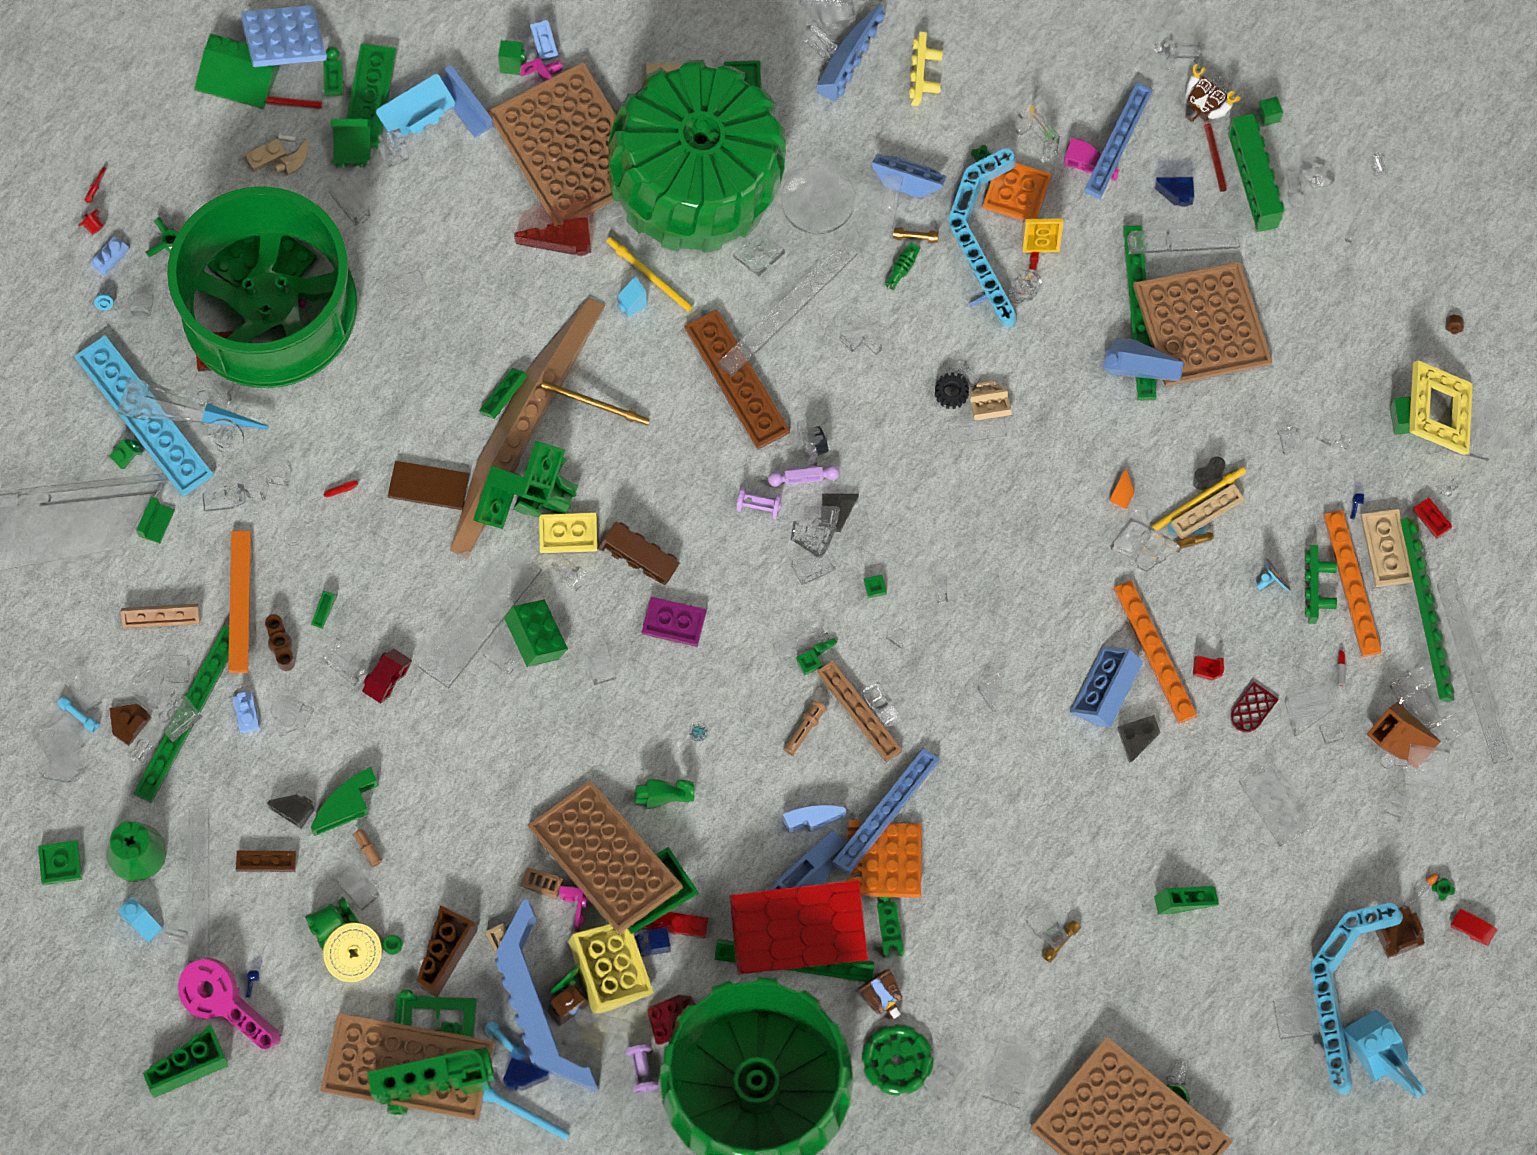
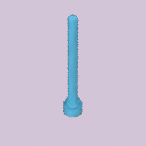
(491, 1095)

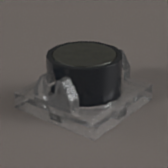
(812, 442)

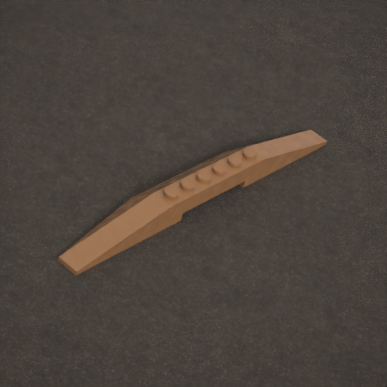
(525, 414)

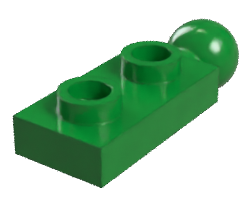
(333, 73)

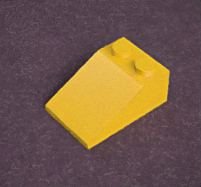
(1041, 235)

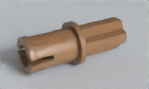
(367, 848)

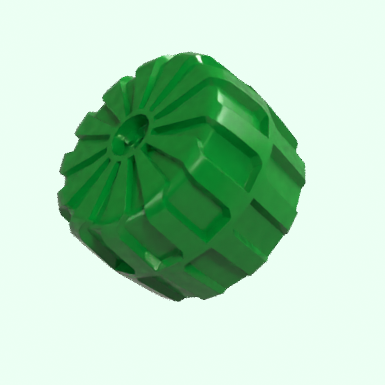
(696, 156)
(747, 1038)

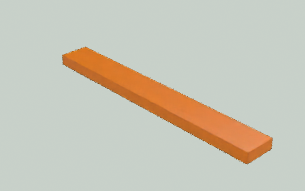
(239, 602)

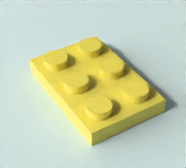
(568, 532)

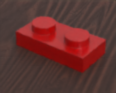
(1432, 518)

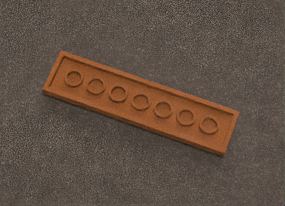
(743, 389)

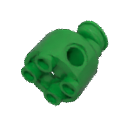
(328, 918)

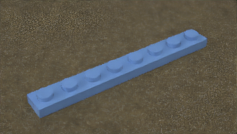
(1118, 141)
(885, 811)

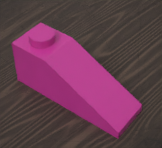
(1084, 157)

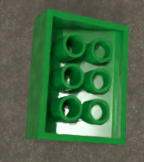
(229, 73)
(683, 895)

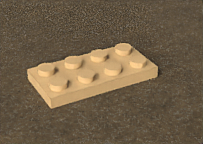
(1386, 548)

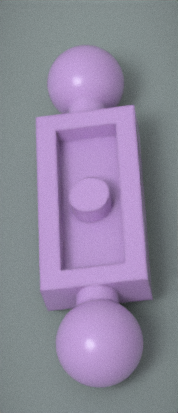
(797, 475)

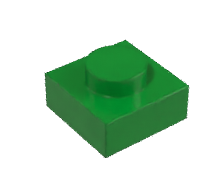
(875, 586)
(808, 662)

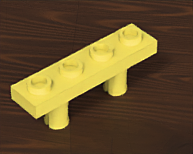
(917, 76)

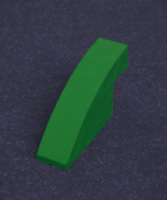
(345, 803)

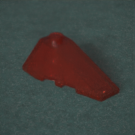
(568, 238)

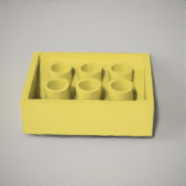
(609, 968)

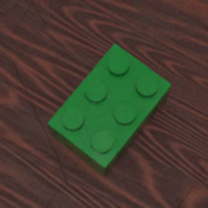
(535, 633)

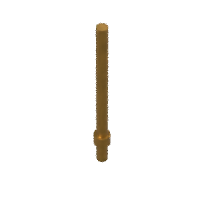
(629, 415)

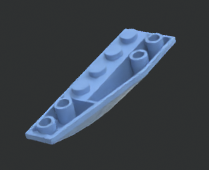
(849, 56)
(814, 865)

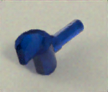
(1357, 499)
(251, 976)

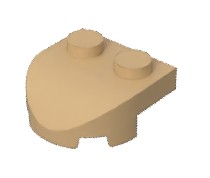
(989, 401)

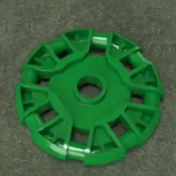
(906, 1051)

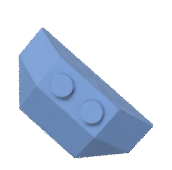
(917, 178)

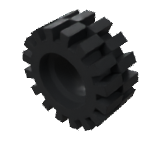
(954, 380)

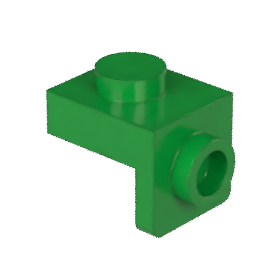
(125, 452)

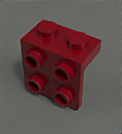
(664, 1016)

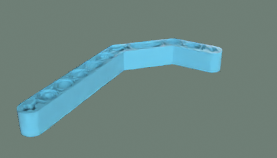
(963, 230)
(1327, 978)

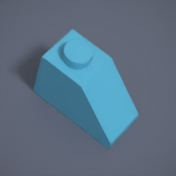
(632, 298)
(139, 919)

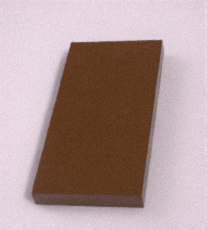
(428, 485)

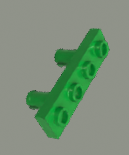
(1316, 602)

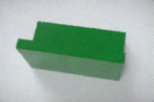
(154, 521)

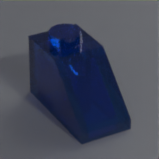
(1176, 189)
(653, 942)
(523, 1075)

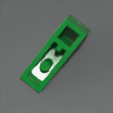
(1185, 899)

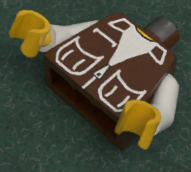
(1206, 99)

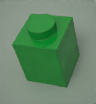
(1270, 111)

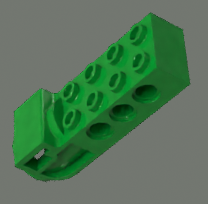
(449, 1071)

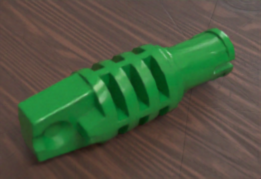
(903, 265)

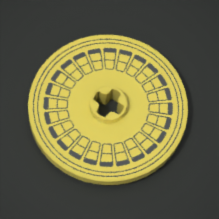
(362, 941)

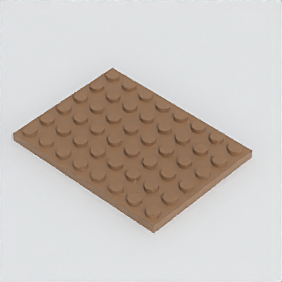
(561, 142)
(1124, 1110)

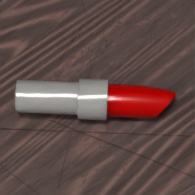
(1341, 668)

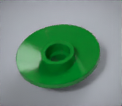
(567, 980)

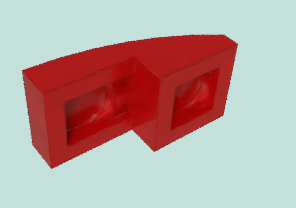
(1474, 927)

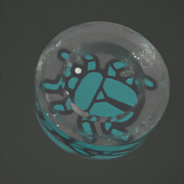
(698, 731)

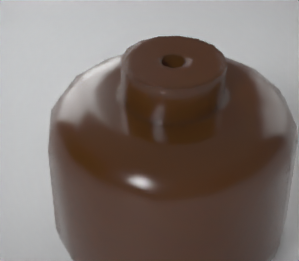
(1454, 324)

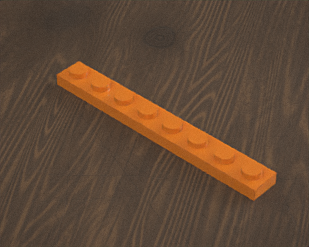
(1352, 583)
(1155, 652)

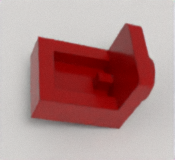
(1208, 668)

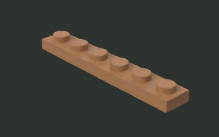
(859, 711)

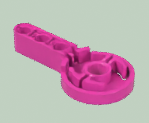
(223, 1002)

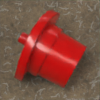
(92, 222)

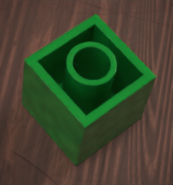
(1400, 415)

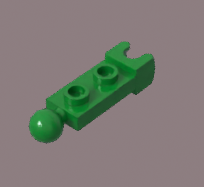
(889, 926)

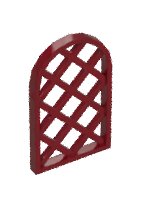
(1246, 694)

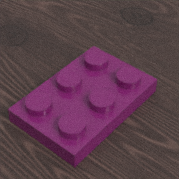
(674, 621)

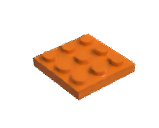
(1018, 192)

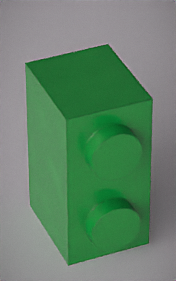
(511, 57)

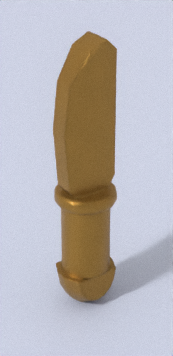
(1186, 542)

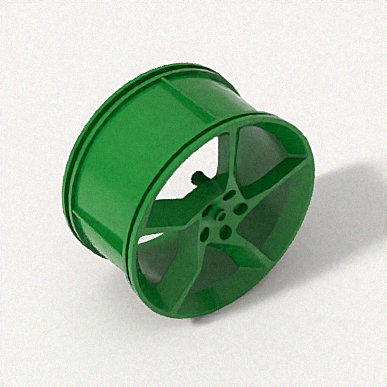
(265, 295)

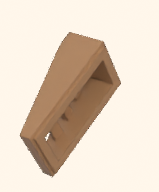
(544, 891)

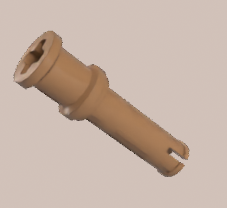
(809, 719)

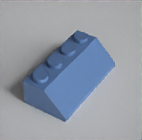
(1107, 686)

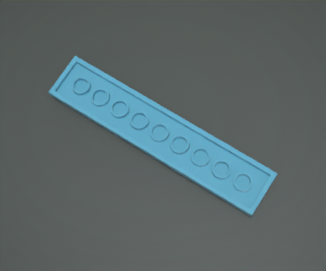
(158, 437)

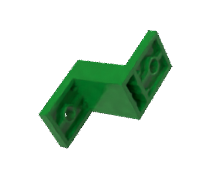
(534, 485)

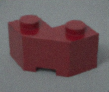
(383, 678)

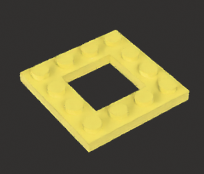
(1454, 437)

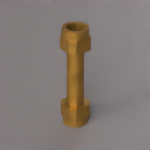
(932, 236)
(1071, 929)

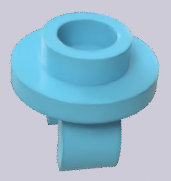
(103, 301)

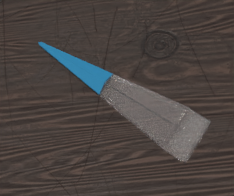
(154, 401)

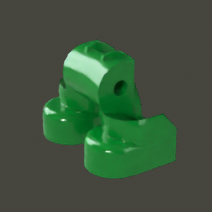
(558, 502)

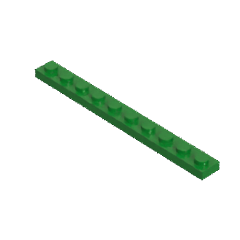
(1135, 273)
(1428, 614)
(198, 696)

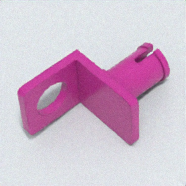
(544, 71)

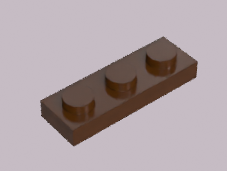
(266, 861)

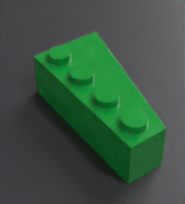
(186, 1064)

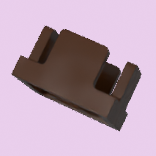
(1402, 936)

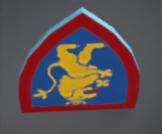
(1274, 575)

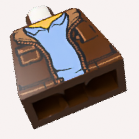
(882, 994)
(567, 1004)

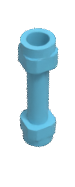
(89, 723)
(493, 1029)

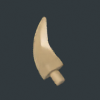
(294, 161)

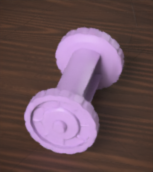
(759, 502)
(642, 1068)

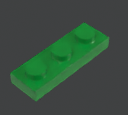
(503, 393)

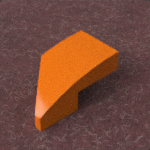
(1123, 492)

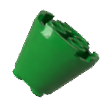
(135, 851)

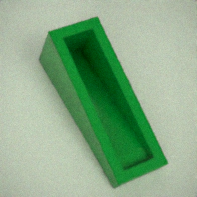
(323, 609)

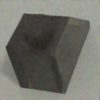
(293, 809)

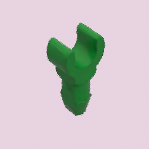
(822, 647)

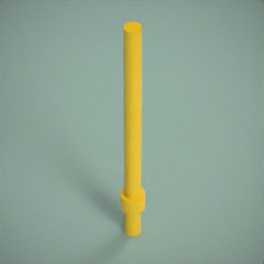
(622, 251)
(1227, 480)

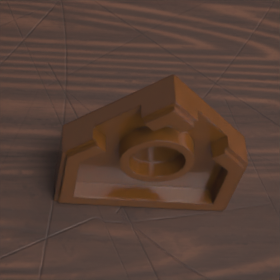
(128, 722)

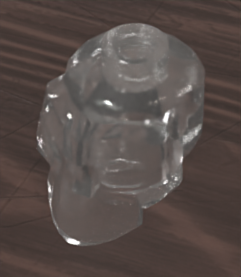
(1024, 286)

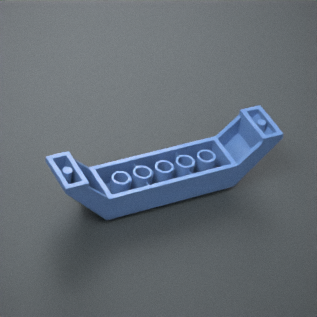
(528, 1004)

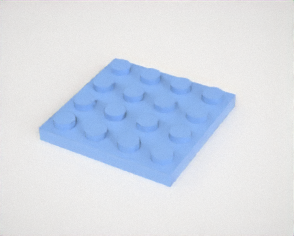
(283, 35)

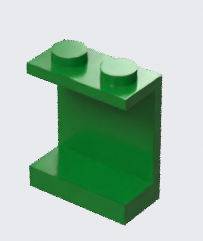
(351, 142)

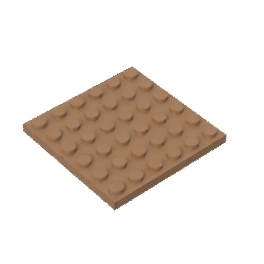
(1204, 321)

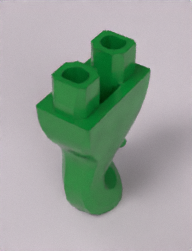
(659, 792)

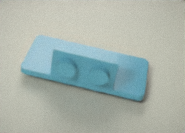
(416, 107)

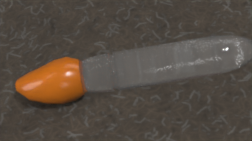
(1421, 890)

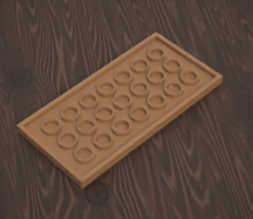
(604, 857)
(372, 1044)

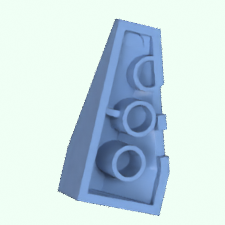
(1136, 359)

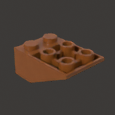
(1398, 730)

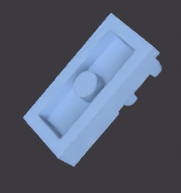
(544, 40)
(109, 255)
(246, 712)

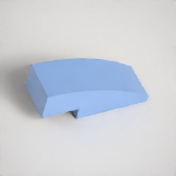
(813, 817)

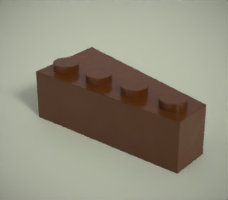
(639, 553)
(445, 949)

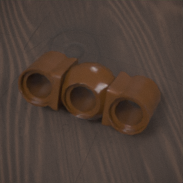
(280, 634)

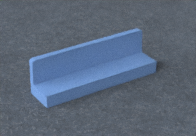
(466, 104)

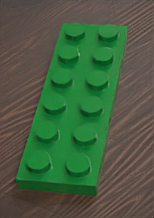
(372, 86)

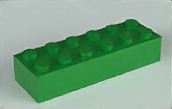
(1256, 172)

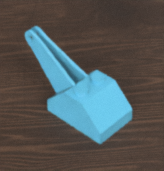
(1382, 1051)

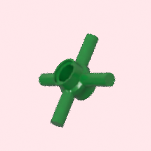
(167, 234)

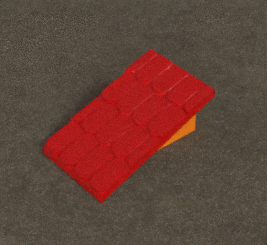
(798, 927)

